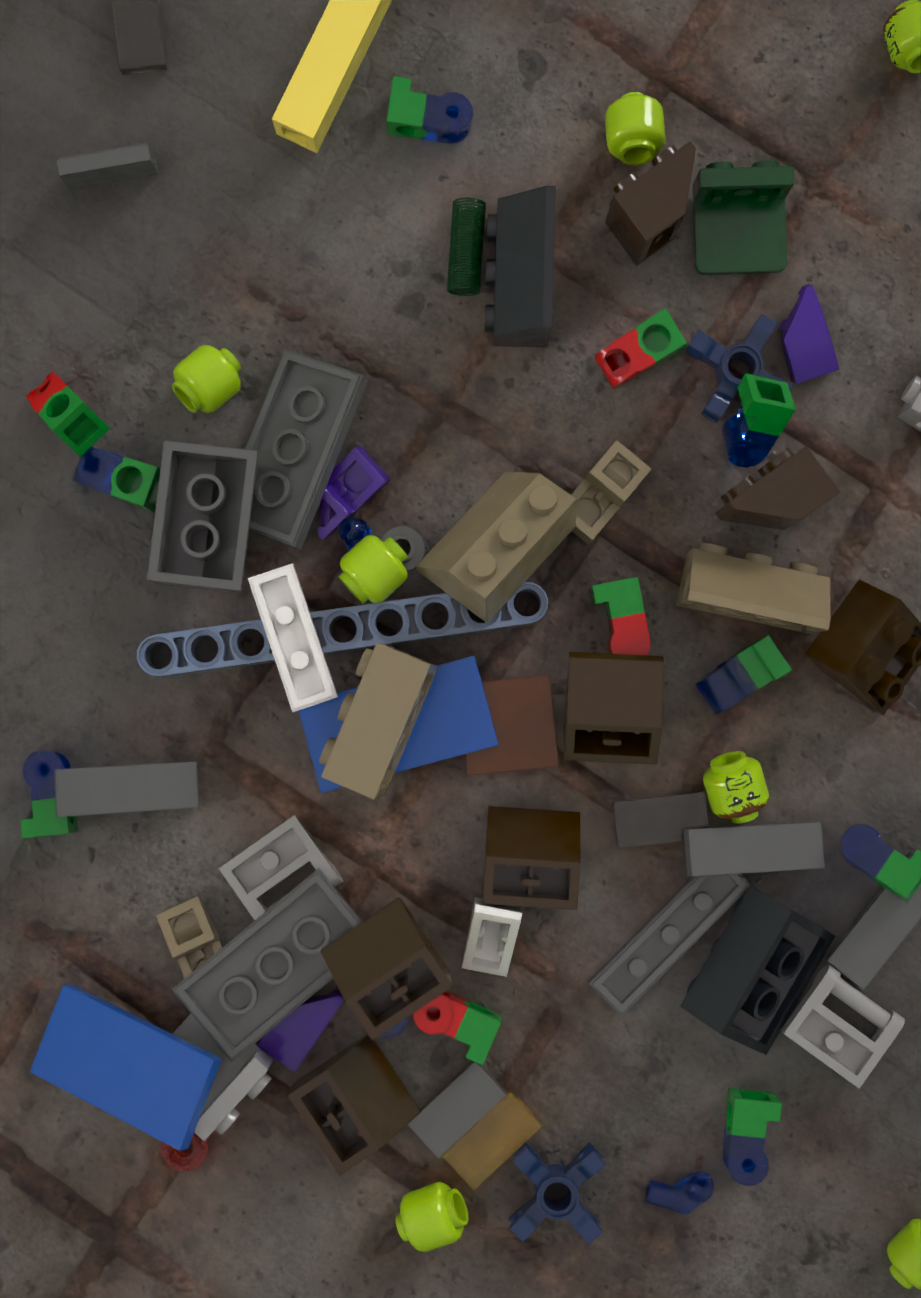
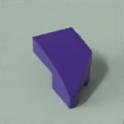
(807, 339)
(349, 489)
(299, 1031)

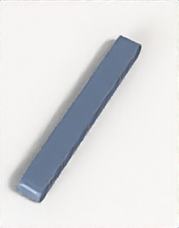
(230, 636)

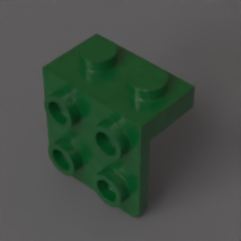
(741, 218)

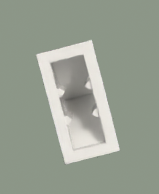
(491, 937)

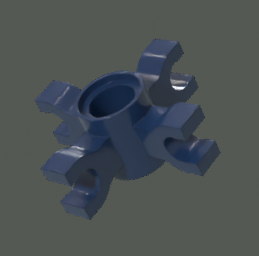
(717, 356)
(540, 1207)

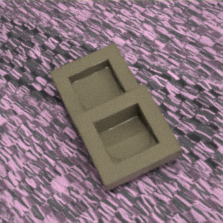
(606, 490)
(189, 934)

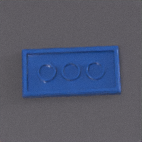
(449, 724)
(126, 1066)

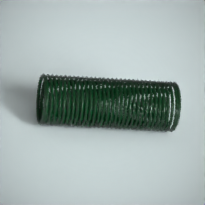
(468, 246)

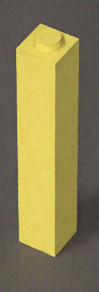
(327, 70)

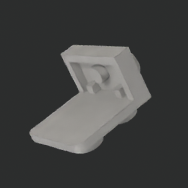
(232, 1082)

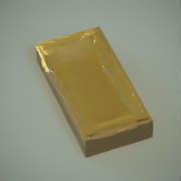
(492, 1140)

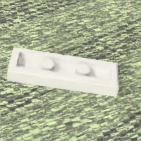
(292, 637)

